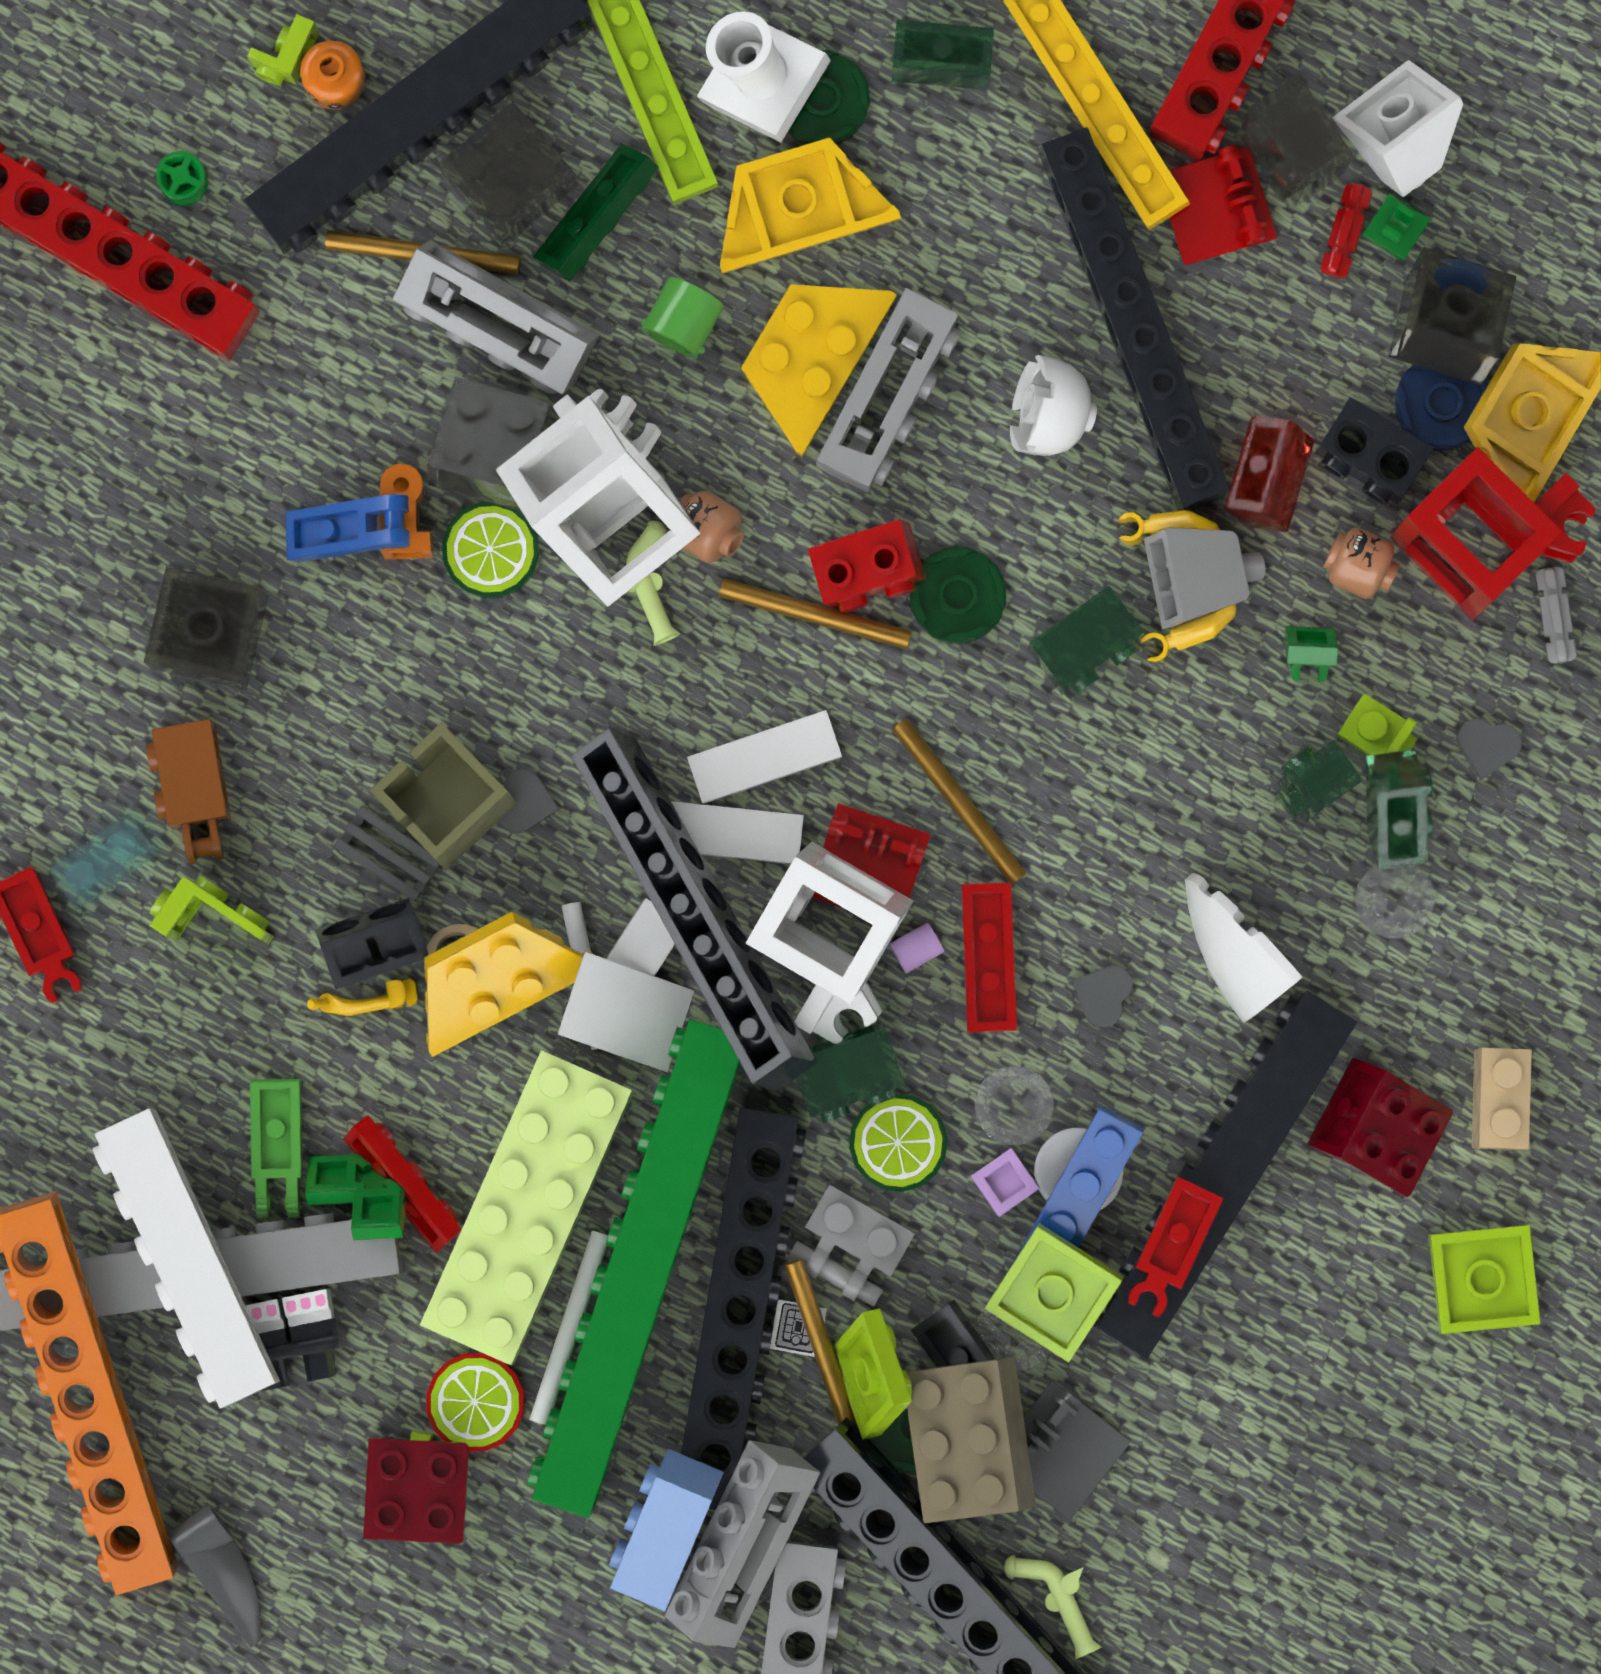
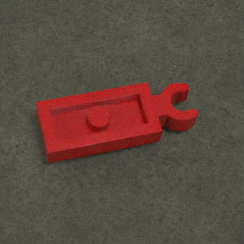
(37, 931)
(1175, 1241)

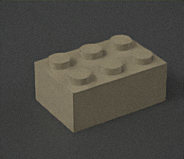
(970, 1440)

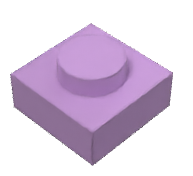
(1004, 1182)

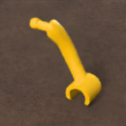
(396, 995)

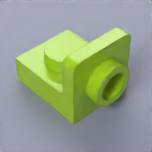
(292, 46)
(1377, 729)

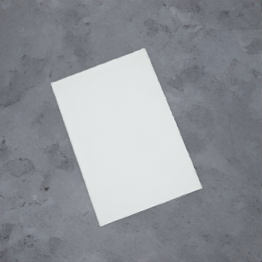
(625, 1011)

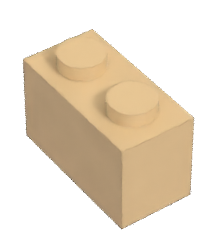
(1501, 1099)

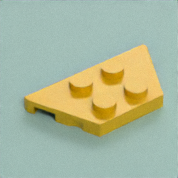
(798, 203)
(811, 353)
(1534, 410)
(492, 978)

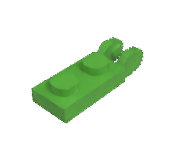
(276, 1141)

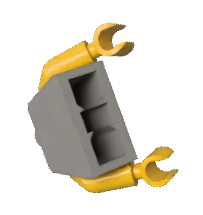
(1194, 575)

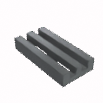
(353, 830)

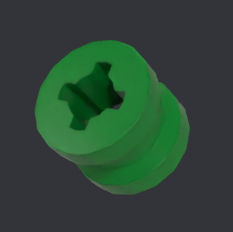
(174, 172)

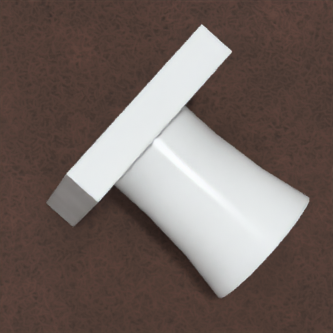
(759, 73)

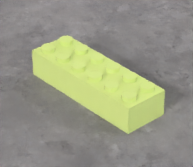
(527, 1208)

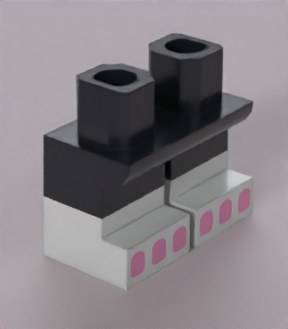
(311, 1331)

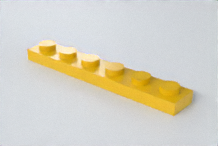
(1100, 108)

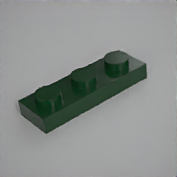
(596, 212)

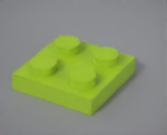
(1484, 1279)
(1054, 1292)
(872, 1373)

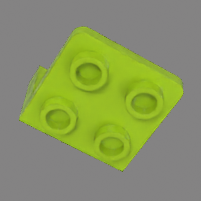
(177, 908)

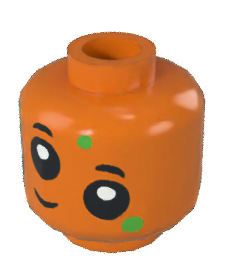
(332, 74)

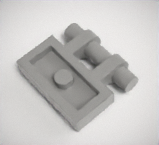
(859, 1232)

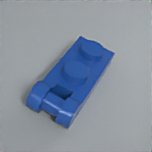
(346, 528)

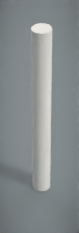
(565, 1341)

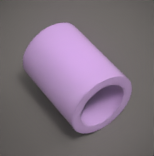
(916, 947)

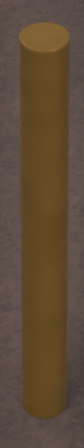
(405, 251)
(815, 613)
(959, 801)
(819, 1339)

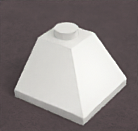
(1403, 126)

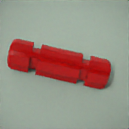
(1346, 231)

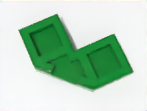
(349, 1178)

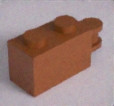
(190, 784)

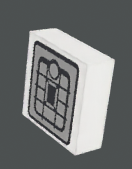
(789, 1330)

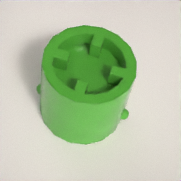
(682, 317)

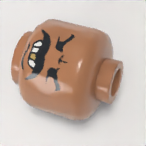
(716, 522)
(1361, 563)

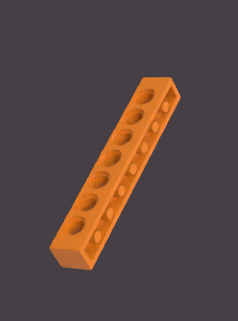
(121, 1564)

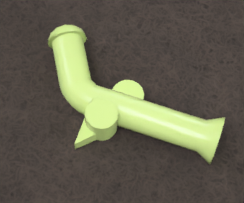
(648, 587)
(1059, 1599)

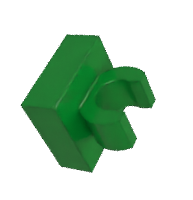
(1396, 227)
(1310, 647)

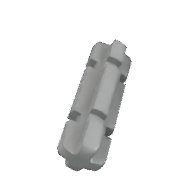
(1556, 615)

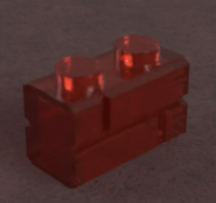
(1269, 473)

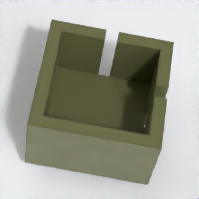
(448, 801)

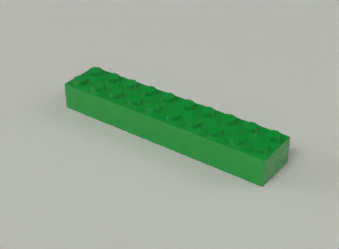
(638, 1272)

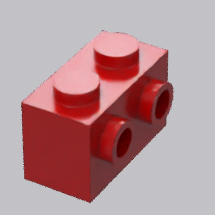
(867, 565)

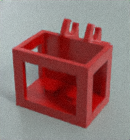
(1508, 512)

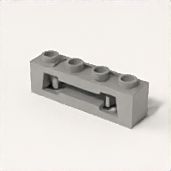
(440, 276)
(925, 320)
(741, 1543)

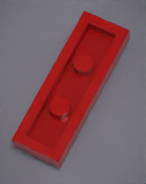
(989, 957)
(431, 1217)

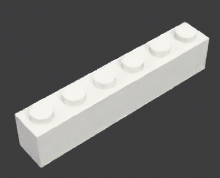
(186, 1259)

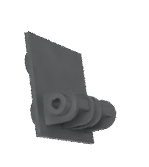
(1068, 1449)

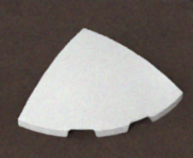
(1240, 961)

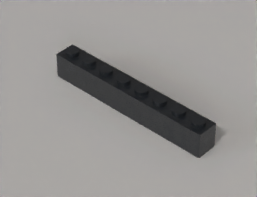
(412, 116)
(1237, 1152)

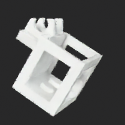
(589, 481)
(837, 974)

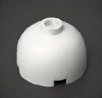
(1052, 408)

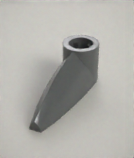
(221, 1569)

